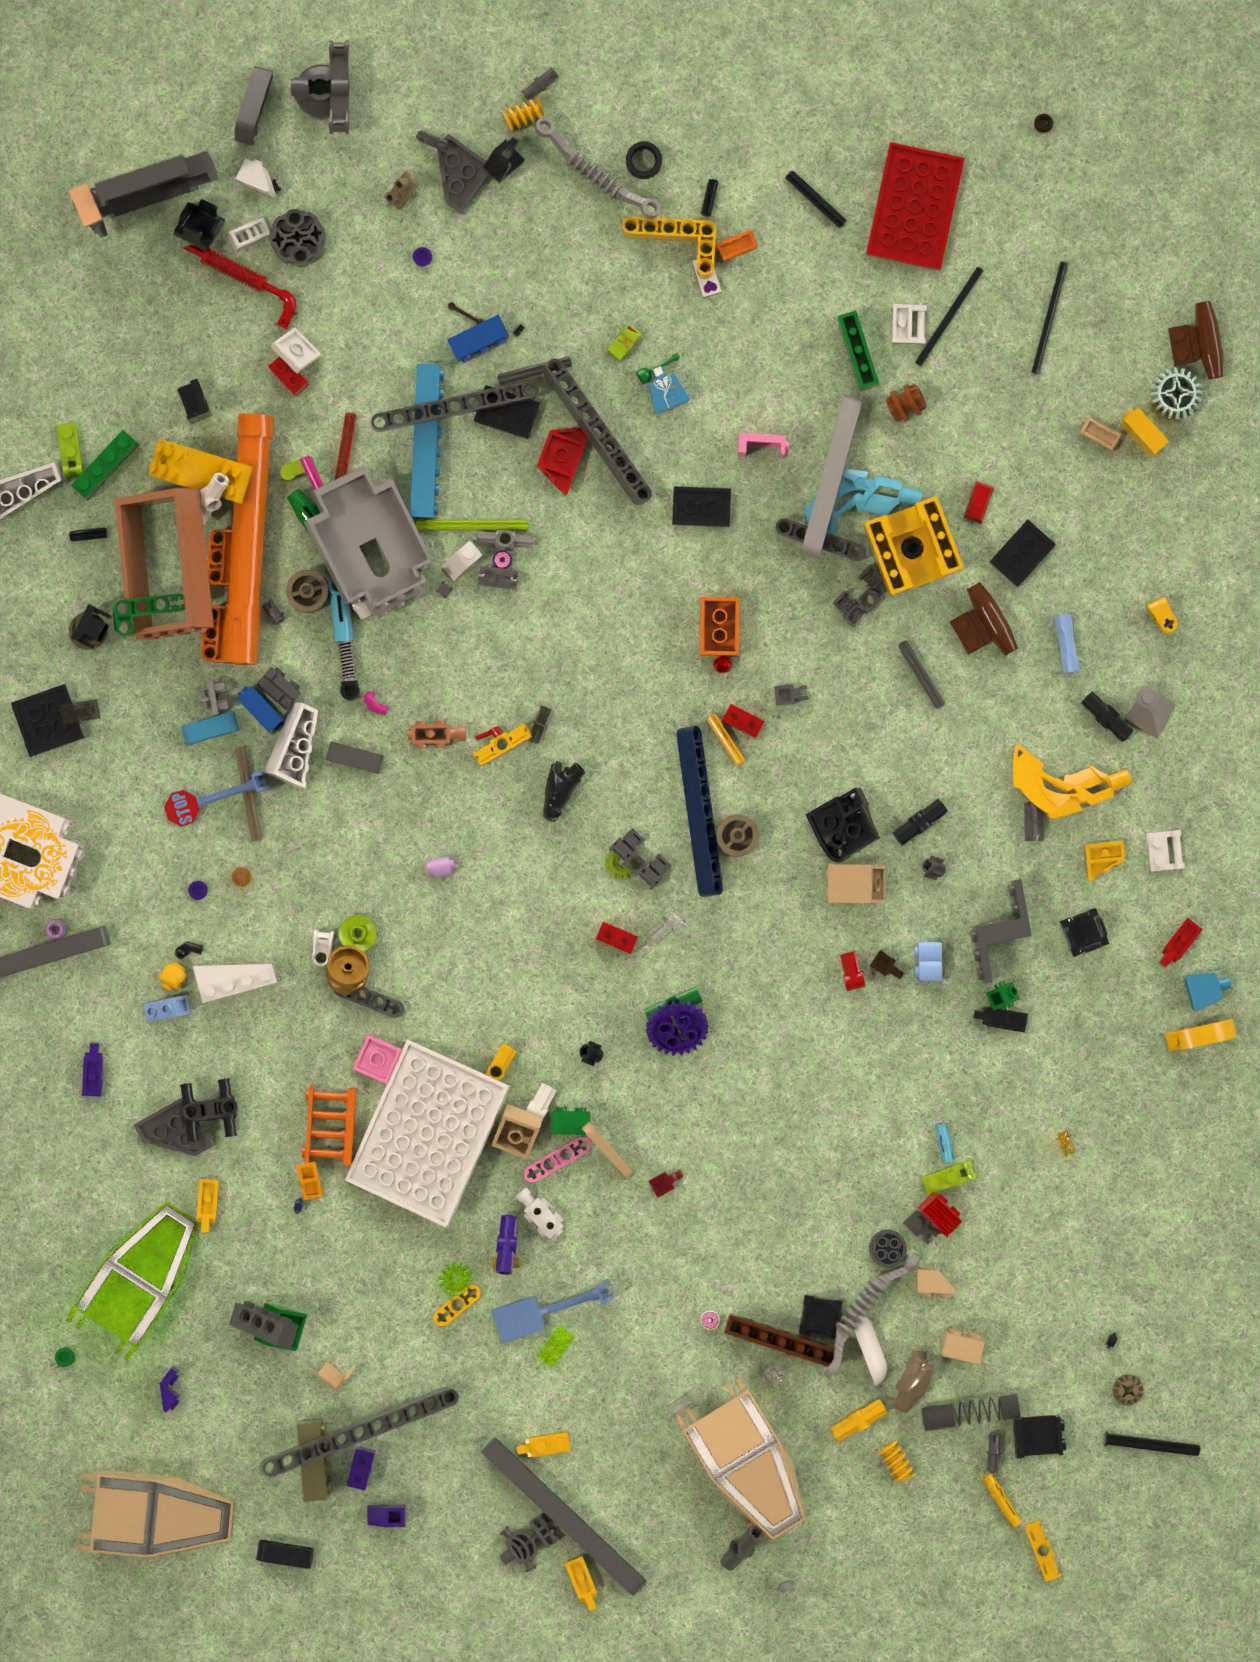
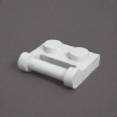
(903, 324)
(1158, 850)

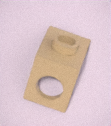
(332, 1376)

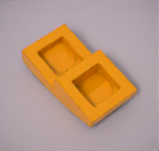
(309, 1180)

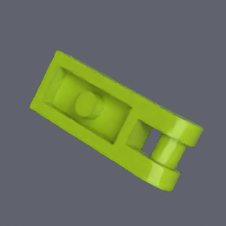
(70, 449)
(948, 1177)

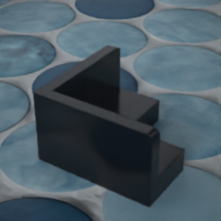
(504, 160)
(194, 402)

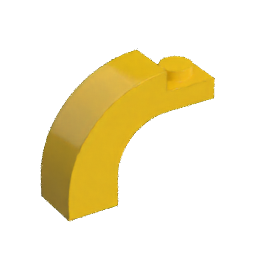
(1201, 1035)

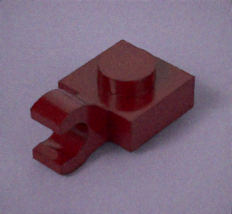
(663, 1183)

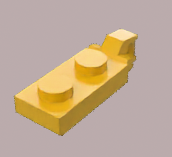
(207, 1203)
(545, 1445)
(582, 1581)

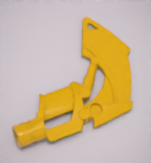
(1029, 779)

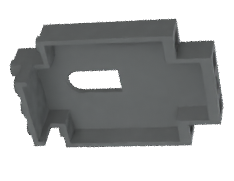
(151, 186)

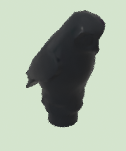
(560, 788)

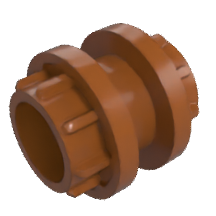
(906, 403)

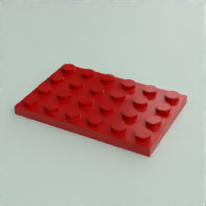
(915, 206)

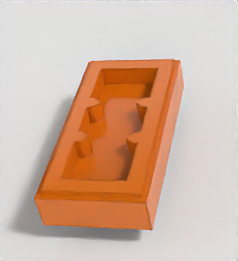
(736, 245)

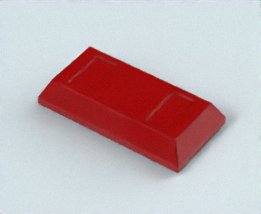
(978, 502)

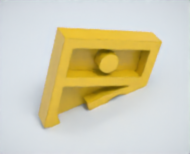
(1103, 856)

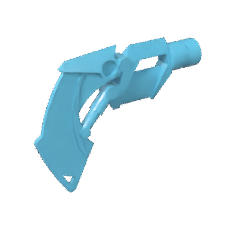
(869, 501)

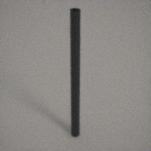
(949, 315)
(1049, 317)

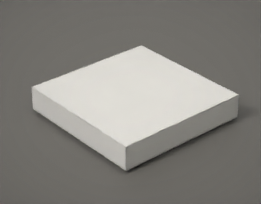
(295, 350)

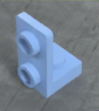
(167, 1008)

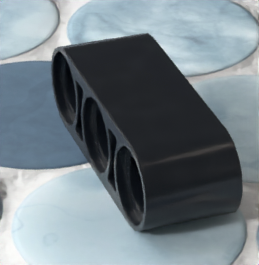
(284, 1554)

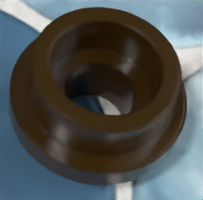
(1045, 117)

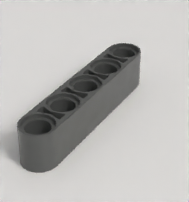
(830, 540)

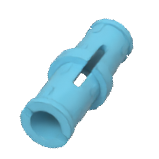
(944, 1142)

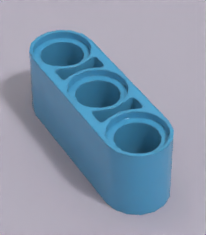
(210, 728)

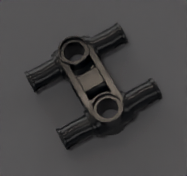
(208, 1110)

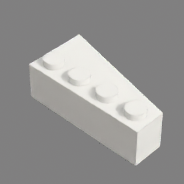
(24, 487)
(292, 748)
(227, 980)

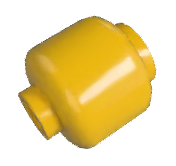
(172, 977)

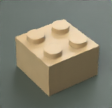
(517, 1131)
(962, 1346)

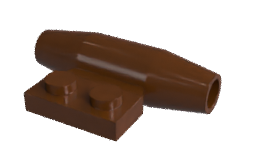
(1198, 342)
(984, 623)

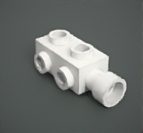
(544, 1217)

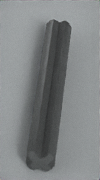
(529, 371)
(921, 674)

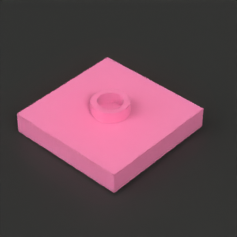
(377, 1059)

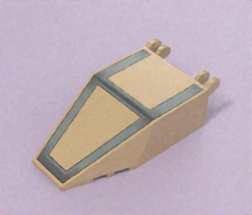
(153, 1515)

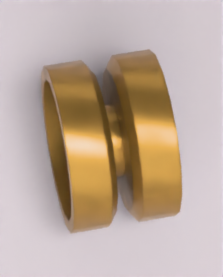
(347, 970)

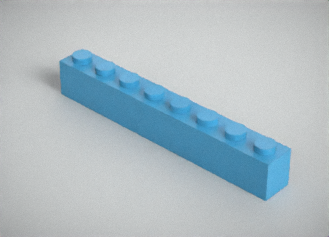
(425, 444)

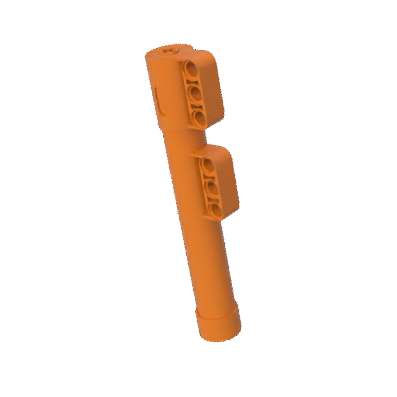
(242, 553)

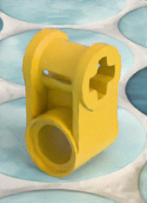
(1161, 611)

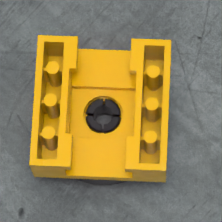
(928, 531)

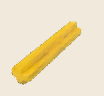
(726, 739)

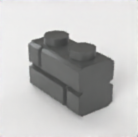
(279, 688)

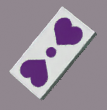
(708, 286)

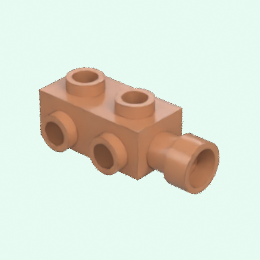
(431, 732)

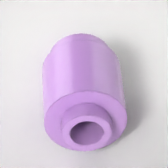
(440, 867)

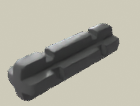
(432, 140)

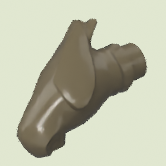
(913, 1381)

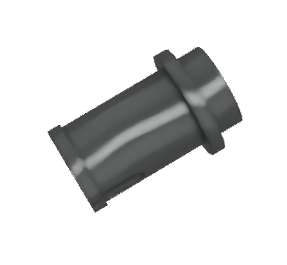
(273, 612)

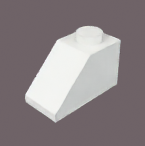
(256, 177)
(462, 560)

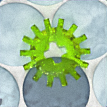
(462, 1281)

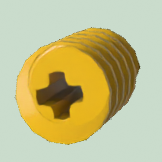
(523, 115)
(895, 1462)

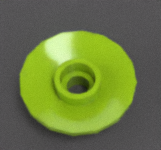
(354, 923)

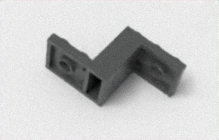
(1000, 931)

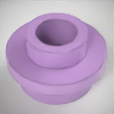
(49, 927)

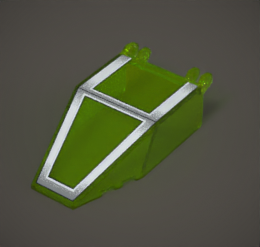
(139, 1277)

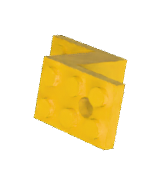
(196, 468)

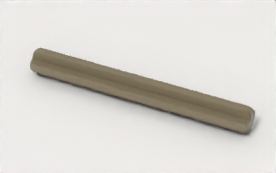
(249, 798)

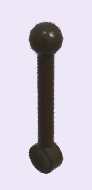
(452, 306)

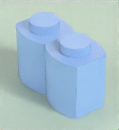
(929, 961)

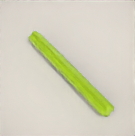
(472, 524)

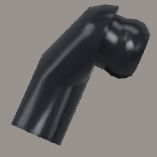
(186, 948)

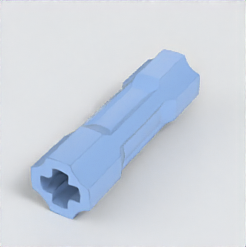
(1066, 641)

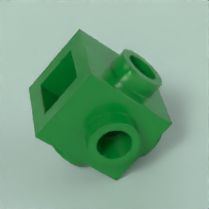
(1003, 995)

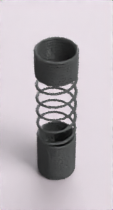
(943, 1415)

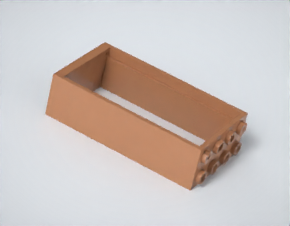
(192, 558)

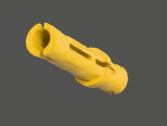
(999, 1496)

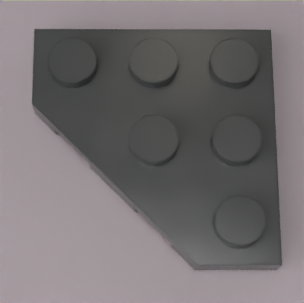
(461, 174)
(167, 1130)

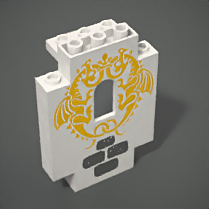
(58, 855)

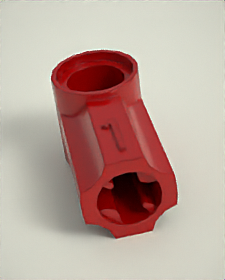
(852, 975)

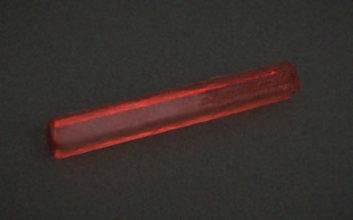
(345, 445)

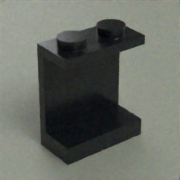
(1038, 1435)

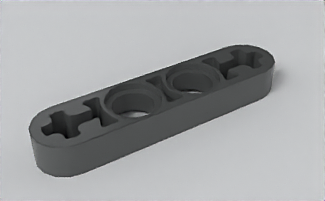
(367, 1002)

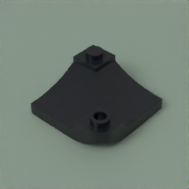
(843, 825)

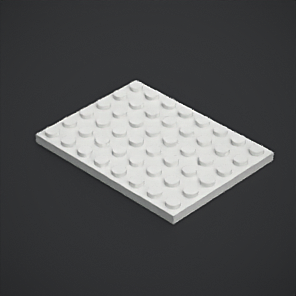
(427, 1133)

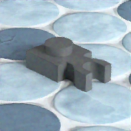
(787, 694)
(918, 1225)

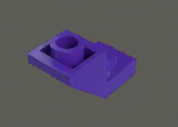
(169, 1396)

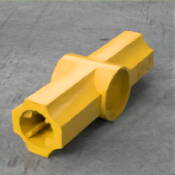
(502, 1060)
(859, 1420)

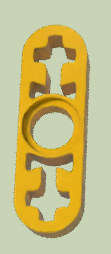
(442, 1310)

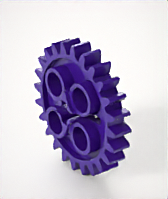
(692, 1020)

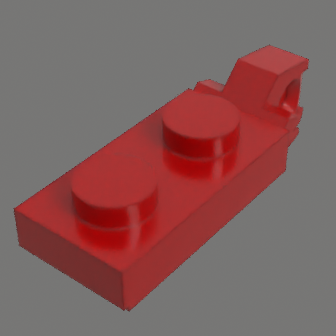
(1180, 942)

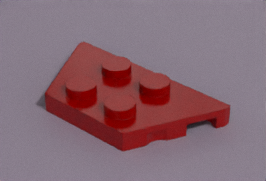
(561, 456)

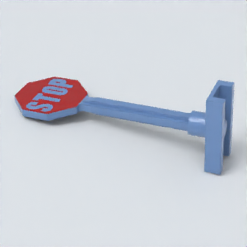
(184, 807)

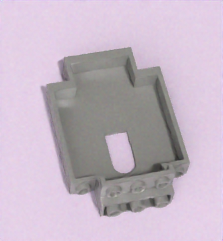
(354, 514)

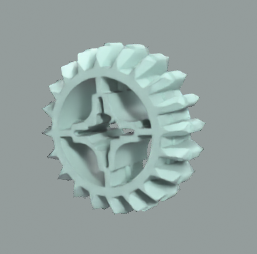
(1176, 401)

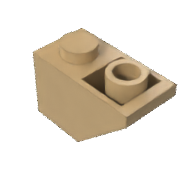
(931, 1281)

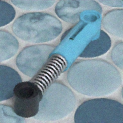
(343, 636)

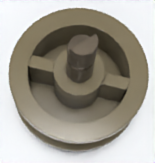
(307, 591)
(737, 835)

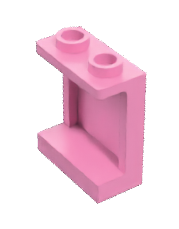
(762, 440)

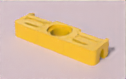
(514, 739)
(1046, 1563)

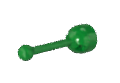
(645, 374)

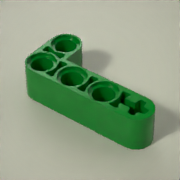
(151, 608)

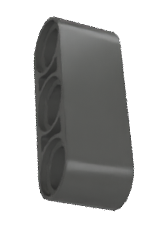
(354, 757)

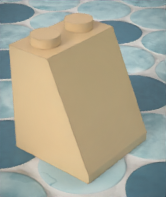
(855, 883)

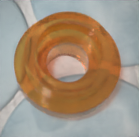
(246, 881)

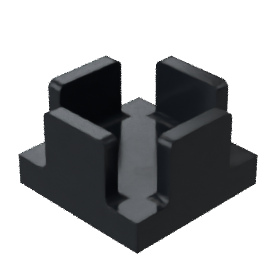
(199, 224)
(91, 626)
(1084, 932)
(820, 1316)

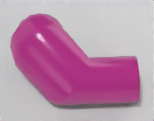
(373, 705)

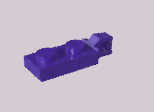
(92, 1072)

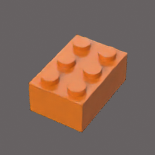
(719, 626)

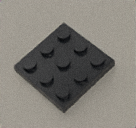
(41, 721)

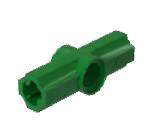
(689, 995)

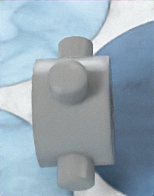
(785, 1586)

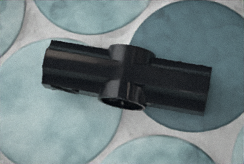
(1107, 716)
(920, 822)

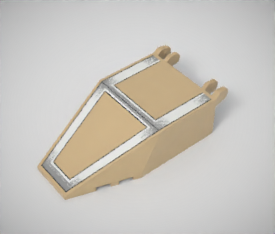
(748, 1462)

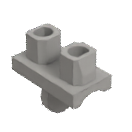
(217, 706)

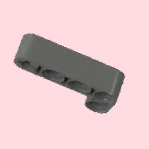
(252, 105)

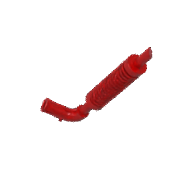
(248, 277)

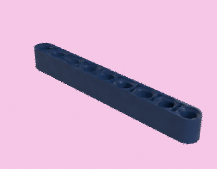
(699, 811)

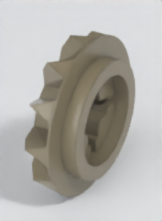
(1118, 1390)

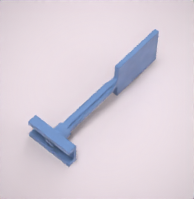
(526, 1317)

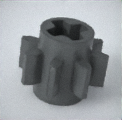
(933, 867)

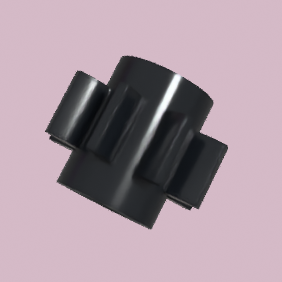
(591, 1053)

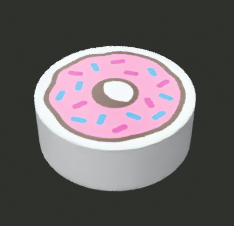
(710, 1320)

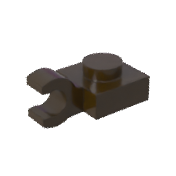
(884, 963)

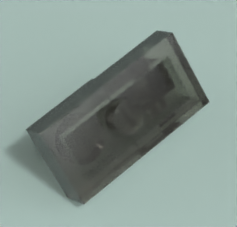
(79, 712)

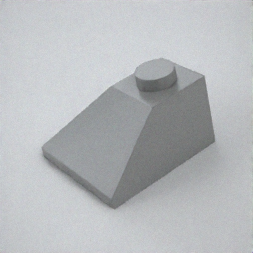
(1149, 711)

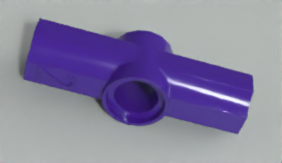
(506, 1244)

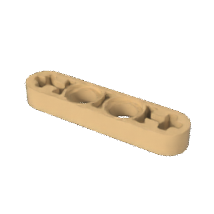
(606, 1148)

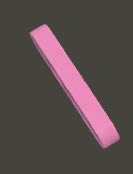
(555, 1156)

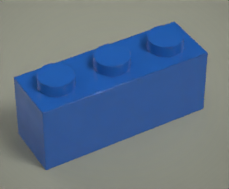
(478, 339)

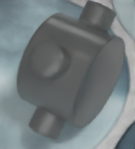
(444, 589)

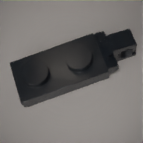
(1002, 1019)

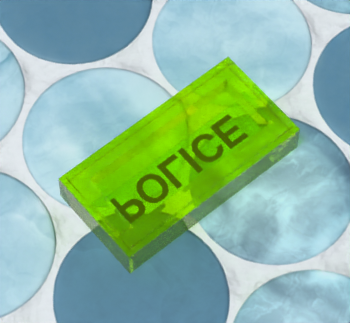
(556, 1346)

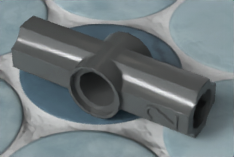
(742, 1548)

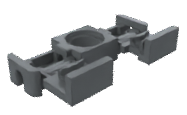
(855, 611)
(624, 851)

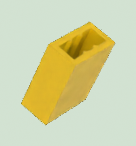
(1143, 432)

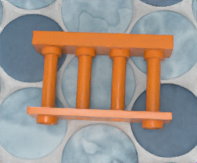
(346, 1135)

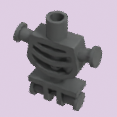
(512, 1553)

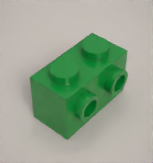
(569, 1122)

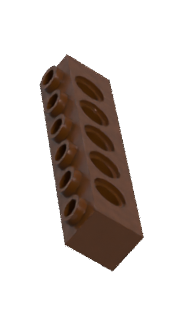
(779, 1340)

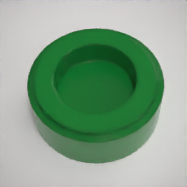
(64, 1356)

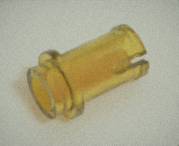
(1065, 1142)

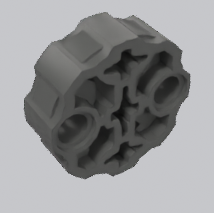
(289, 255)

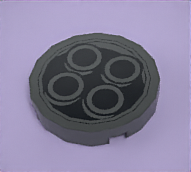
(887, 1248)

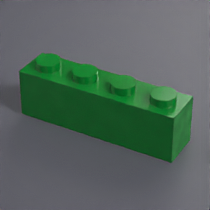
(857, 351)
(105, 465)

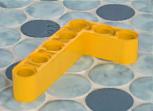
(677, 235)

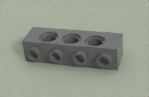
(263, 1324)

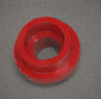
(722, 664)

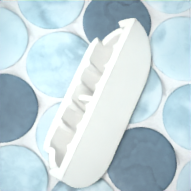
(871, 1350)

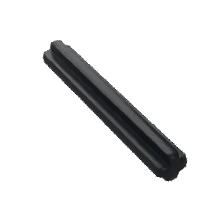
(820, 203)

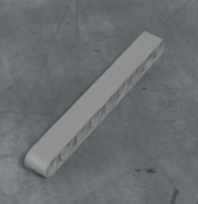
(831, 477)

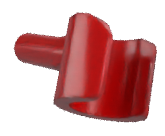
(495, 731)

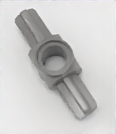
(494, 538)

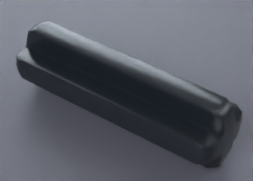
(709, 197)
(88, 534)

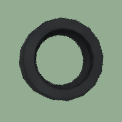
(643, 174)

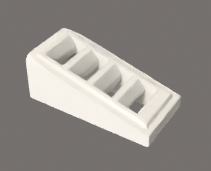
(246, 228)

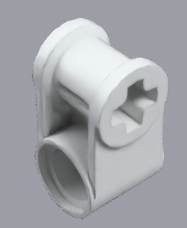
(322, 946)

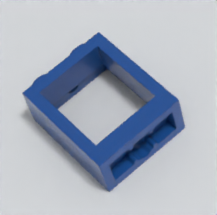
(260, 709)

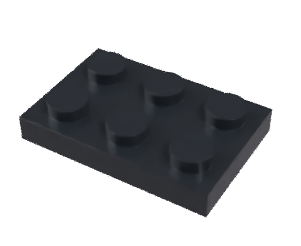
(512, 418)
(701, 506)
(1022, 553)

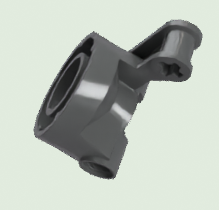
(333, 105)

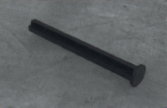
(1151, 1444)

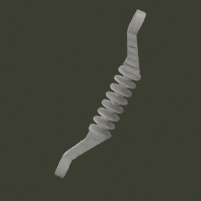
(571, 157)
(843, 1330)

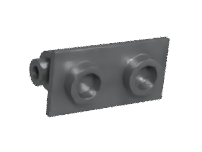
(497, 577)
(1033, 823)

